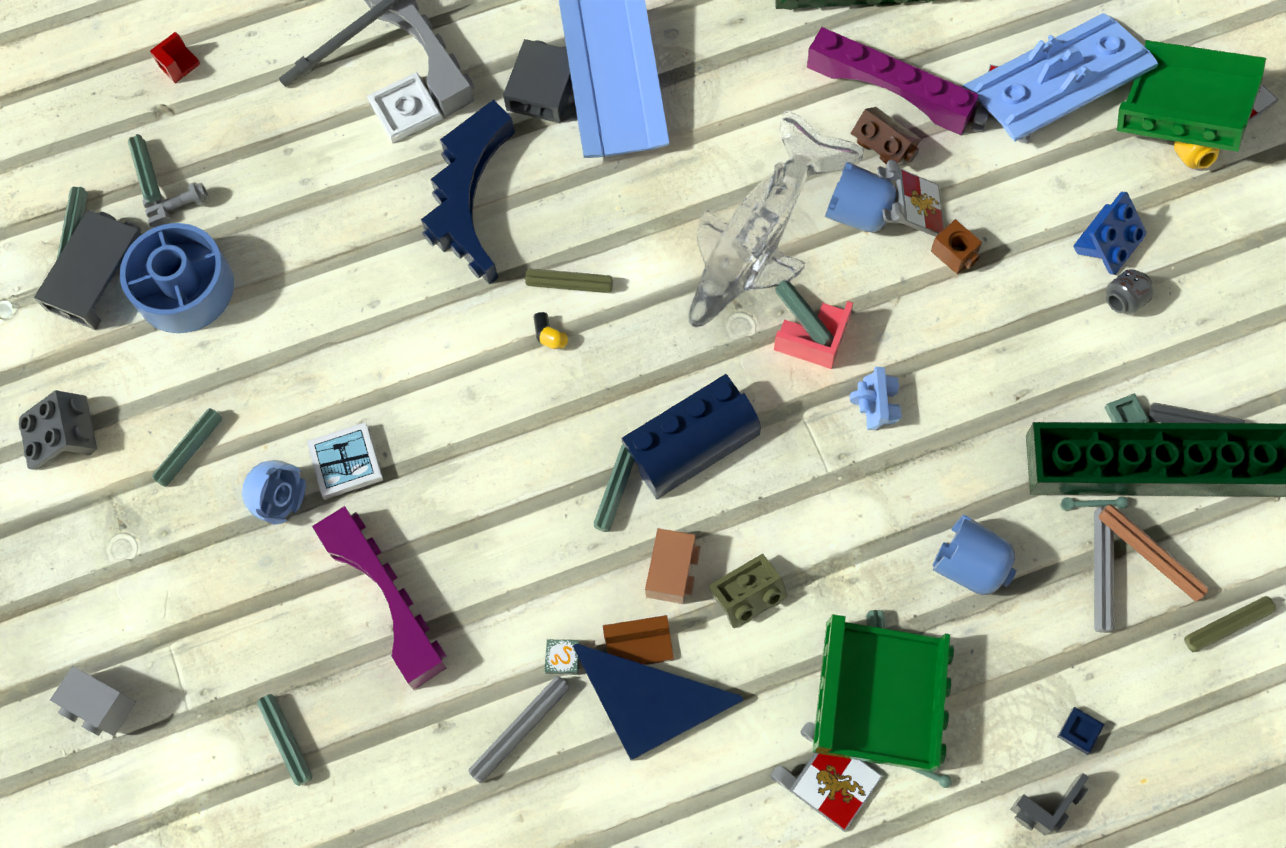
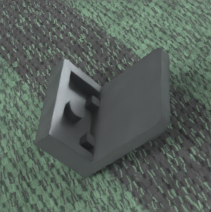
(55, 426)

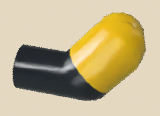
(546, 335)

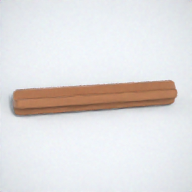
(1153, 553)

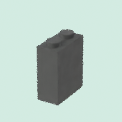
(539, 82)

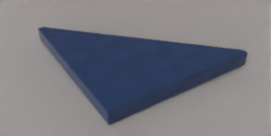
(647, 702)

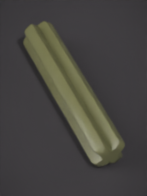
(569, 280)
(1229, 624)

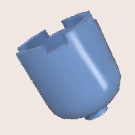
(861, 199)
(976, 558)

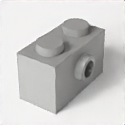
(93, 702)

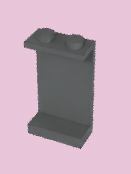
(86, 267)

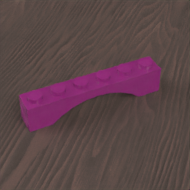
(937, 98)
(412, 650)

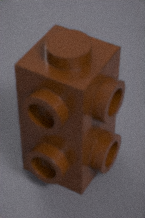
(885, 136)

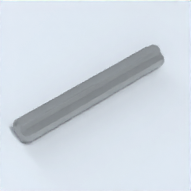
(1103, 575)
(518, 729)

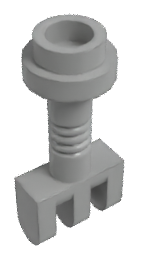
(158, 210)

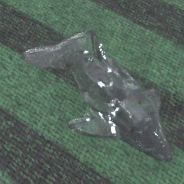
(746, 249)

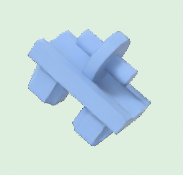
(873, 399)

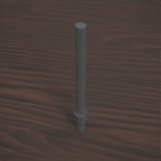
(305, 65)

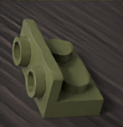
(749, 590)

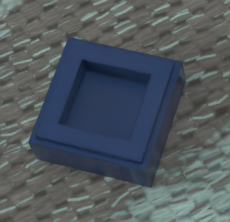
(1080, 730)

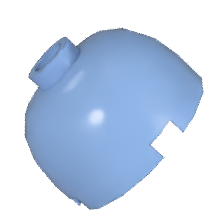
(273, 491)

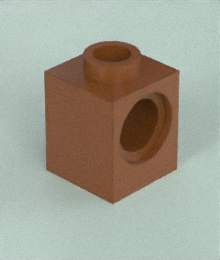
(956, 235)

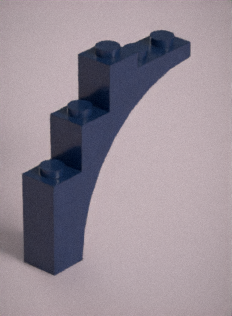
(467, 153)

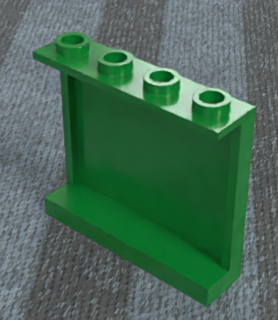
(1193, 96)
(883, 696)

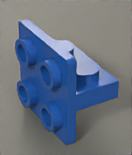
(1113, 234)

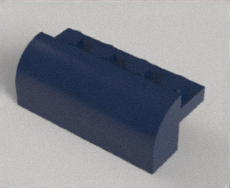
(692, 435)

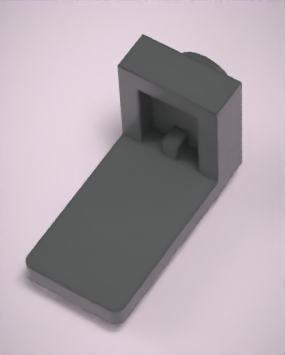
(1033, 816)

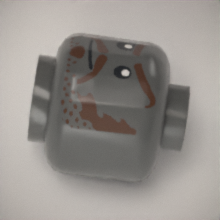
(1129, 292)

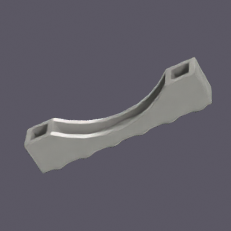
(445, 81)

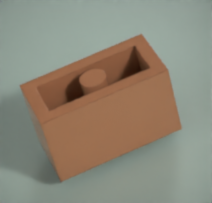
(671, 566)

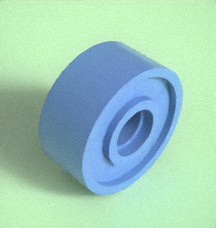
(177, 278)

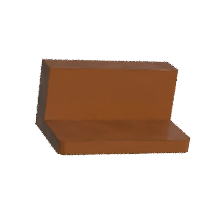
(640, 640)

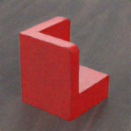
(174, 57)

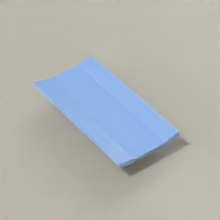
(1061, 75)
(613, 76)

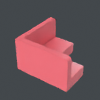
(796, 342)

